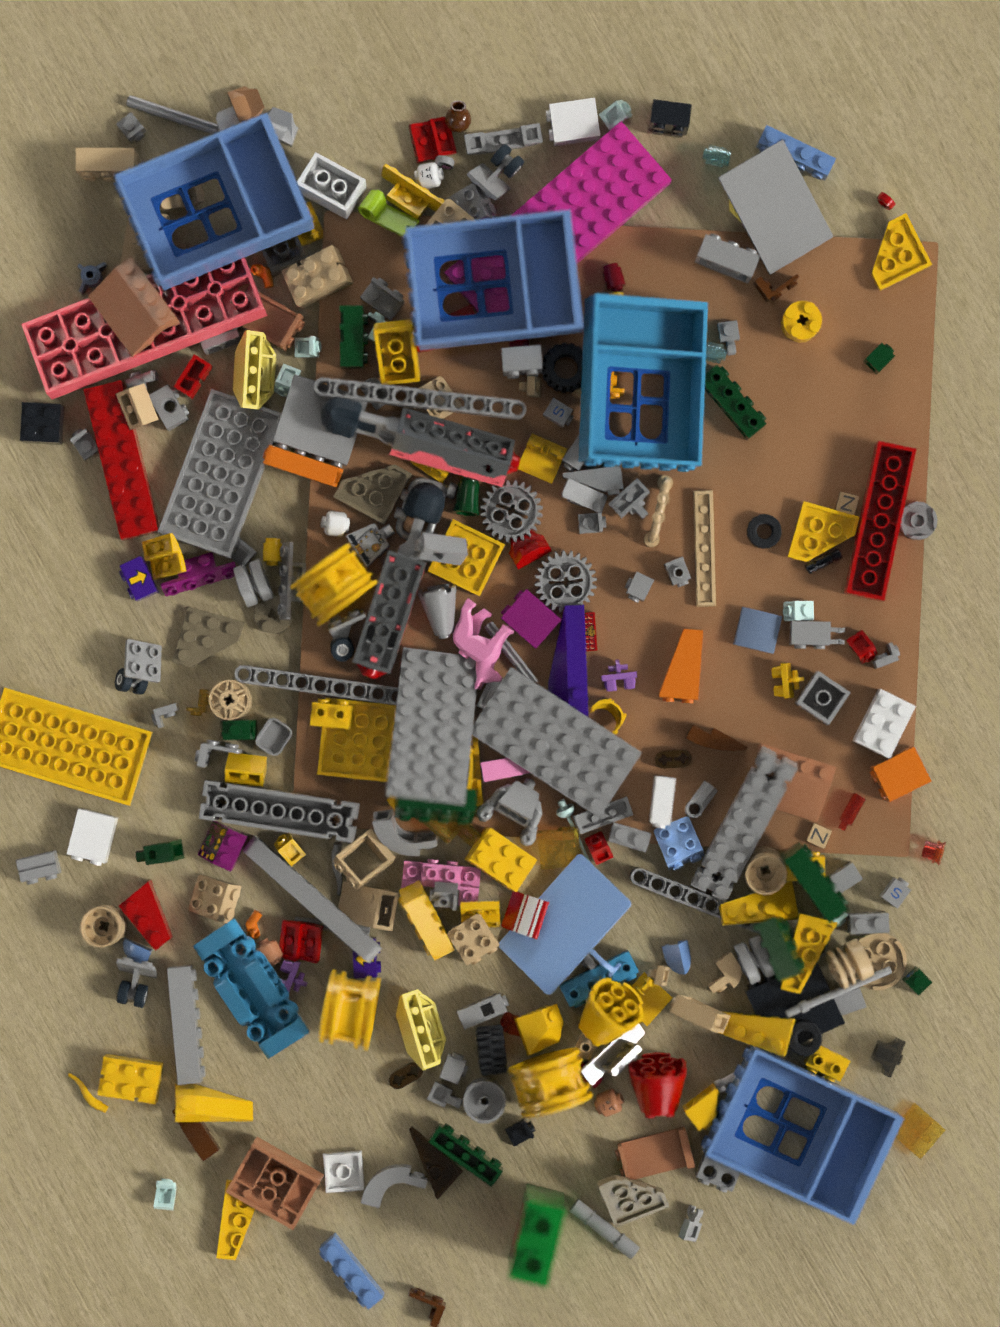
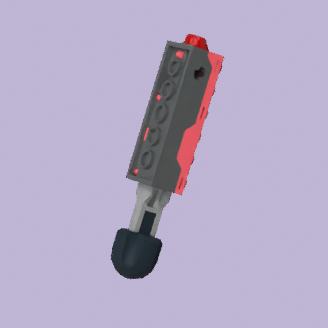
(428, 440)
(397, 587)

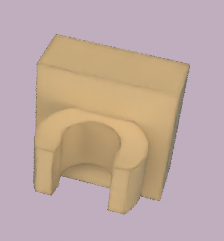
(532, 386)
(660, 974)

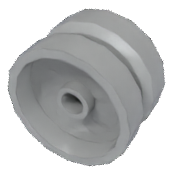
(250, 584)
(753, 960)
(484, 1088)

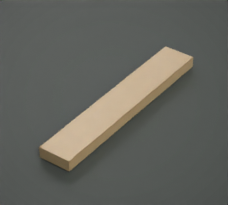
(704, 548)

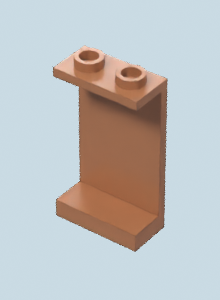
(655, 1154)

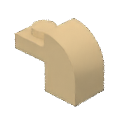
(730, 971)

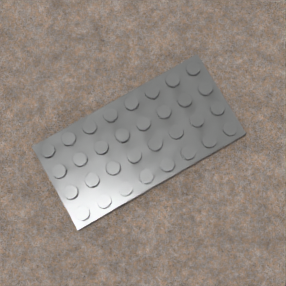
(220, 474)
(432, 727)
(555, 742)

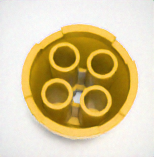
(610, 1012)

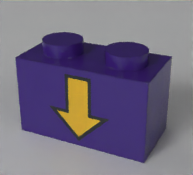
(138, 578)
(363, 968)

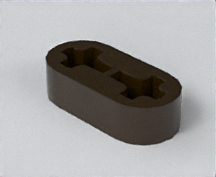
(673, 764)
(408, 1079)

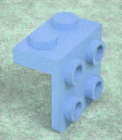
(679, 843)

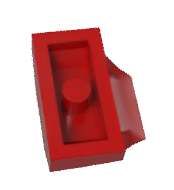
(528, 550)

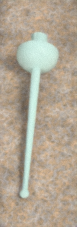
(566, 811)

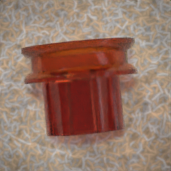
(934, 851)

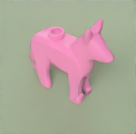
(479, 648)

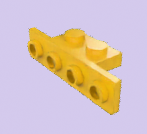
(408, 194)

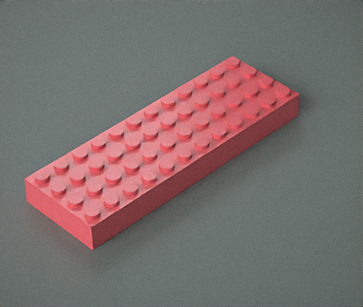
(80, 348)

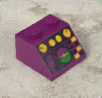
(222, 845)

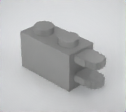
(813, 633)

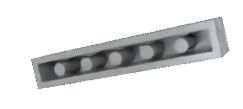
(185, 1024)

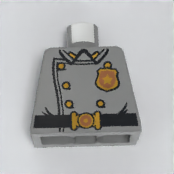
(370, 542)

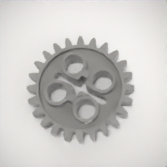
(519, 495)
(565, 563)

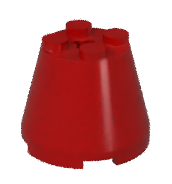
(658, 1083)

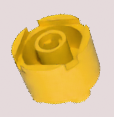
(806, 311)

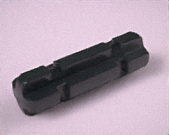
(823, 561)

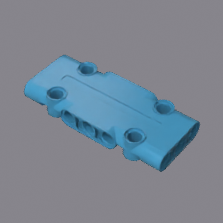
(251, 988)

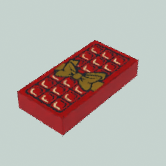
(590, 631)

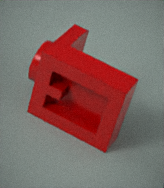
(862, 647)
(598, 848)

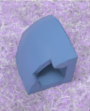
(136, 951)
(678, 956)

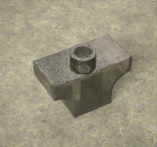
(888, 1055)

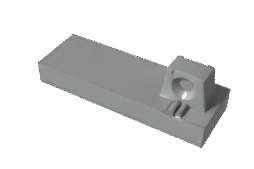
(613, 812)

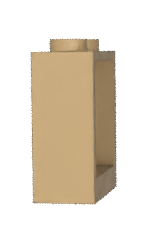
(377, 847)
(699, 1013)

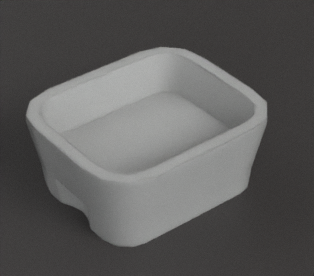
(273, 736)

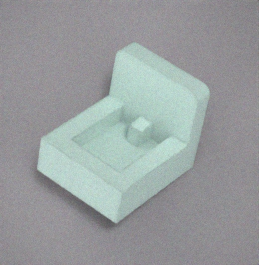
(377, 317)
(307, 347)
(798, 611)
(165, 1194)

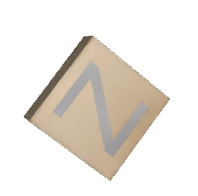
(847, 503)
(818, 835)

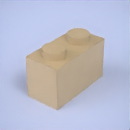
(137, 406)

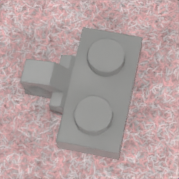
(631, 500)

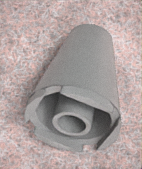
(440, 608)

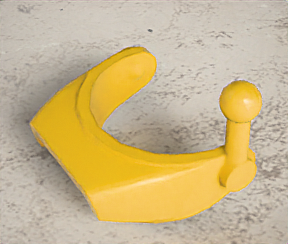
(613, 708)

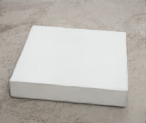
(343, 1171)

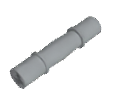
(604, 1229)

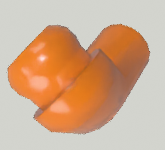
(264, 273)
(252, 926)

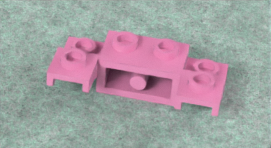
(432, 871)

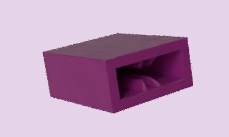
(530, 618)

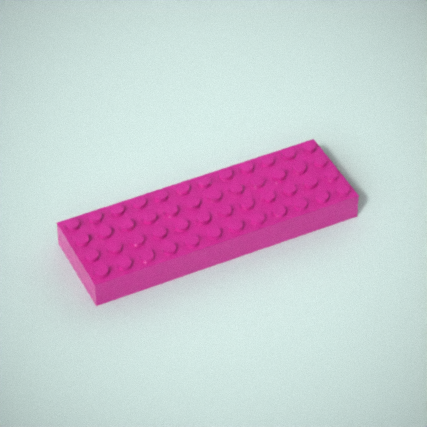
(601, 191)

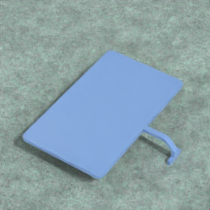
(578, 916)

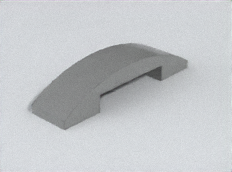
(515, 138)

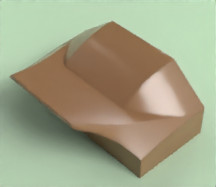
(246, 103)

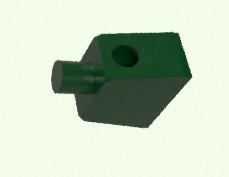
(239, 730)
(161, 852)

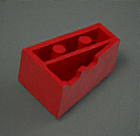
(147, 915)

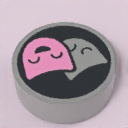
(444, 162)

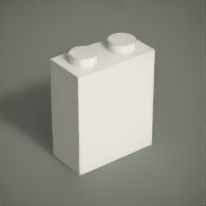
(573, 122)
(661, 801)
(92, 836)

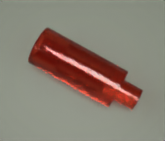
(851, 811)

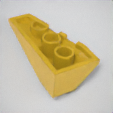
(204, 1104)

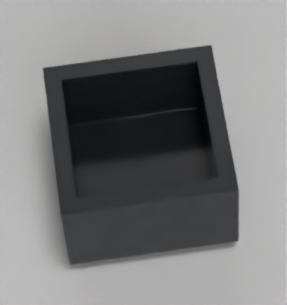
(669, 118)
(42, 423)

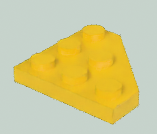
(899, 254)
(819, 531)

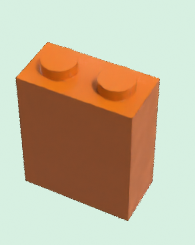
(900, 774)

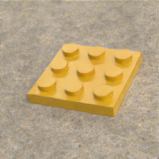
(477, 566)

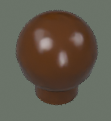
(458, 117)

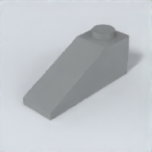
(600, 479)

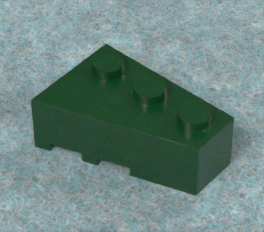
(353, 337)
(780, 948)

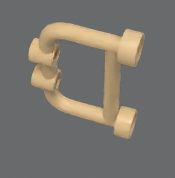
(652, 538)

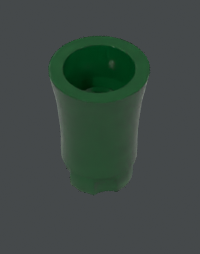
(467, 497)

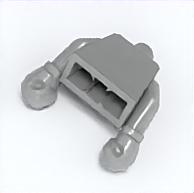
(519, 804)

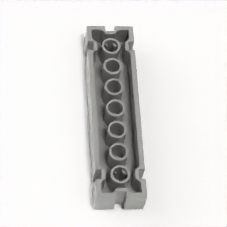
(279, 811)
(744, 824)

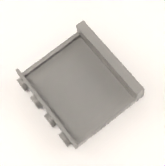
(302, 425)

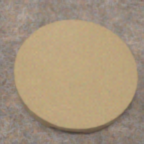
(882, 952)

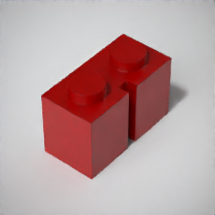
(196, 370)

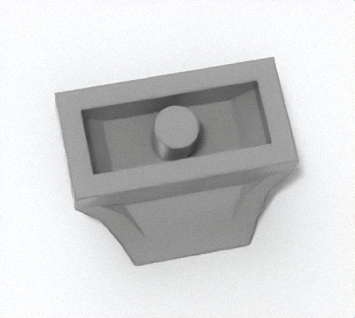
(283, 125)

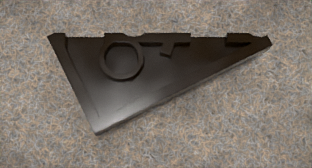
(439, 1168)

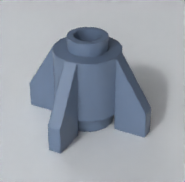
(97, 277)

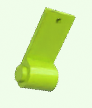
(376, 210)

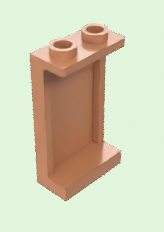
(279, 325)

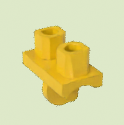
(784, 672)

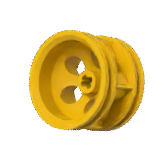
(333, 584)
(549, 1082)

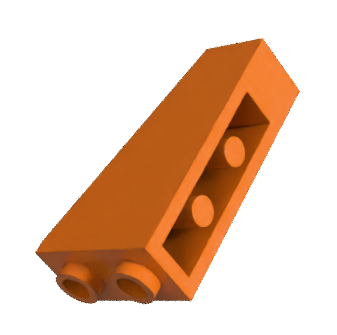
(302, 466)
(684, 669)

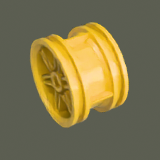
(349, 1010)

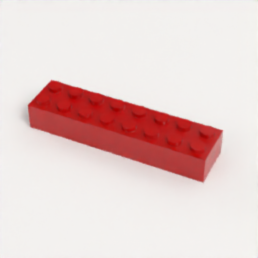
(121, 463)
(880, 521)

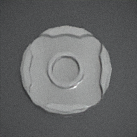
(918, 521)

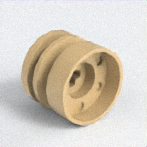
(240, 694)
(767, 880)
(93, 921)
(845, 965)

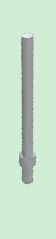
(804, 1006)

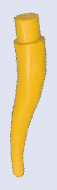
(92, 1101)

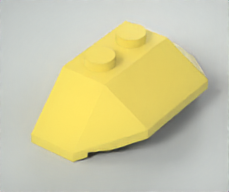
(254, 370)
(421, 1028)

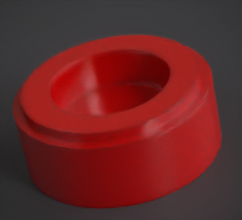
(886, 201)

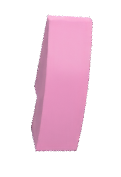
(501, 769)

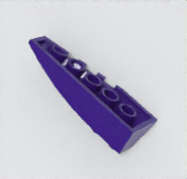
(569, 663)

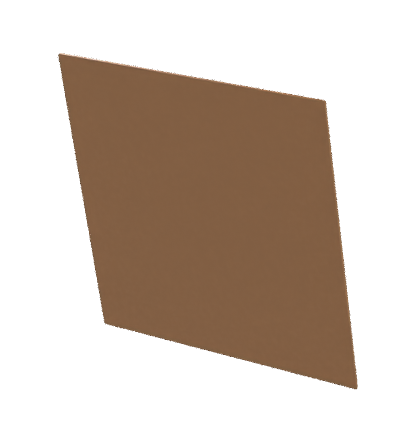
(817, 442)

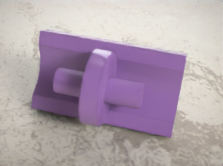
(610, 680)
(292, 968)

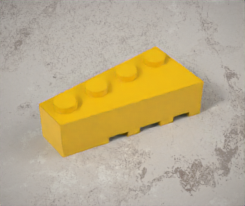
(426, 920)

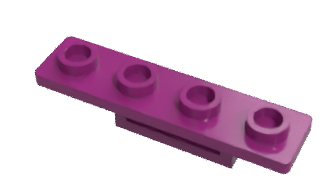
(199, 572)

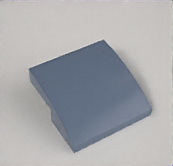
(757, 630)

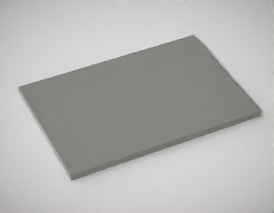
(775, 207)

